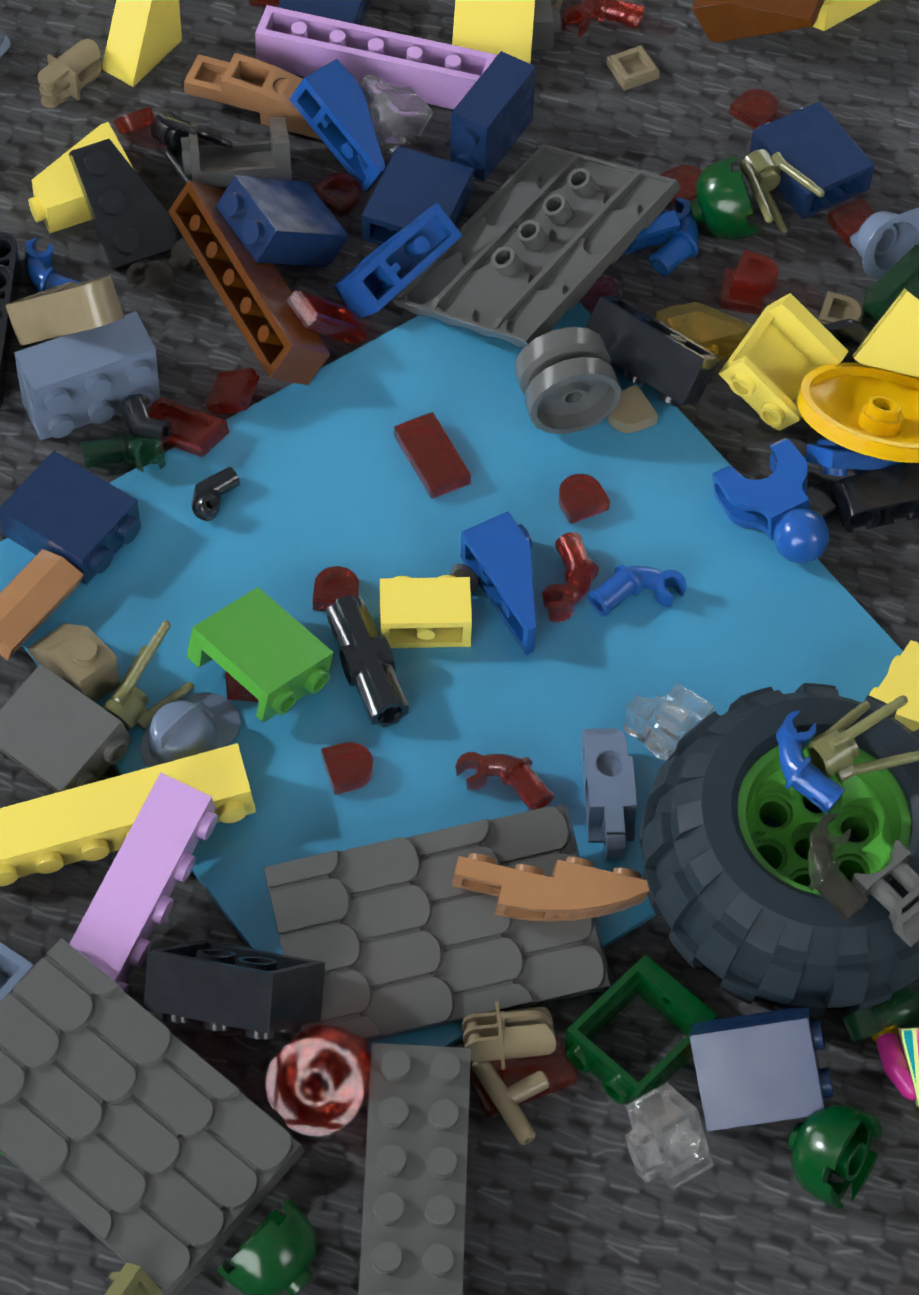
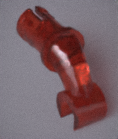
(614, 10)
(578, 575)
(512, 771)

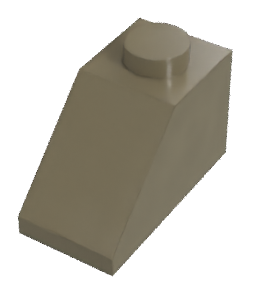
(78, 659)

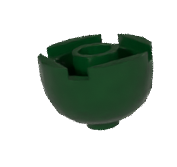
(723, 201)
(835, 1143)
(274, 1255)

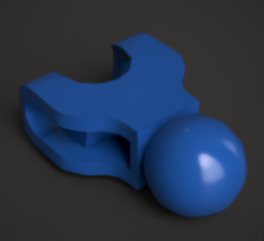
(776, 504)

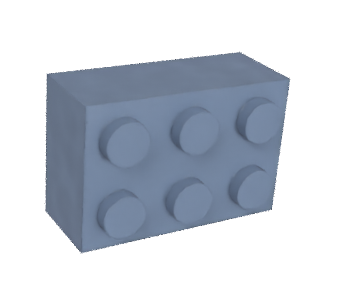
(86, 376)

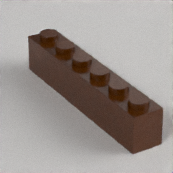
(249, 289)

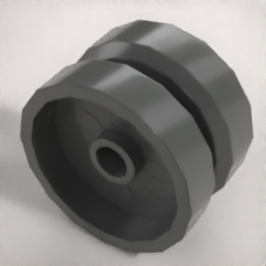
(567, 380)

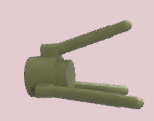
(764, 176)
(129, 701)
(836, 748)

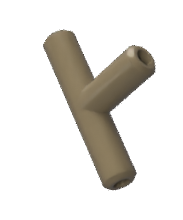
(507, 1098)

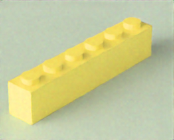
(98, 816)

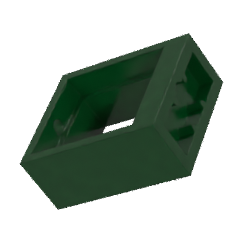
(666, 997)

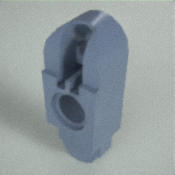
(608, 790)

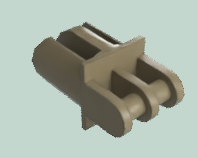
(69, 73)
(509, 1034)

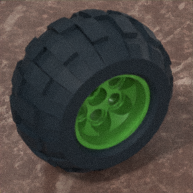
(712, 851)

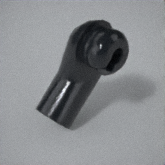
(848, 331)
(139, 421)
(208, 493)

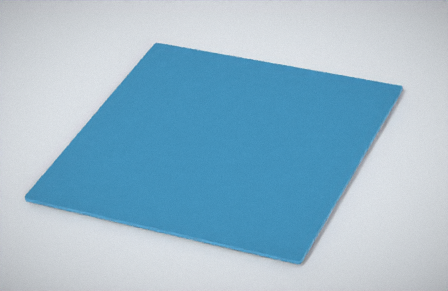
(337, 490)

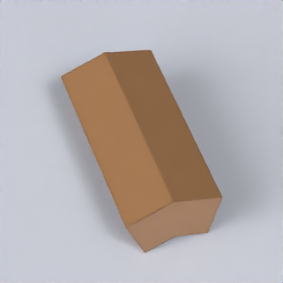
(33, 598)

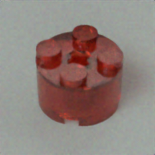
(301, 1098)

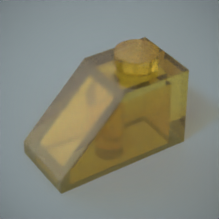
(706, 327)

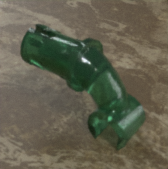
(123, 449)
(899, 1010)

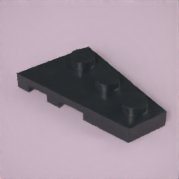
(122, 206)

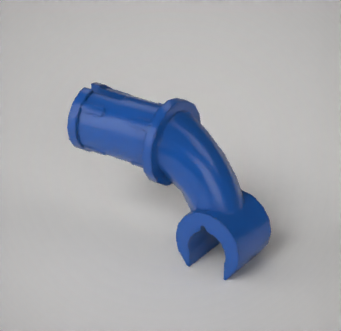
(681, 245)
(39, 267)
(631, 581)
(800, 771)

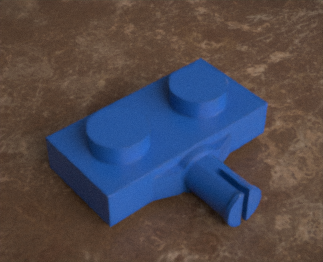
(838, 459)

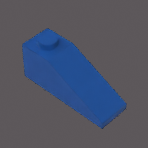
(340, 117)
(397, 262)
(502, 561)

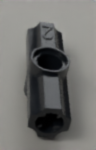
(367, 661)

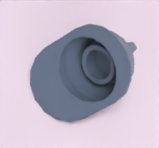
(885, 240)
(190, 728)

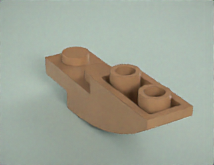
(250, 86)
(570, 894)

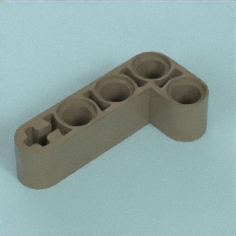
(65, 310)

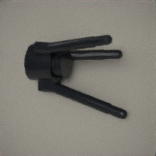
(169, 129)

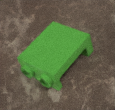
(263, 652)

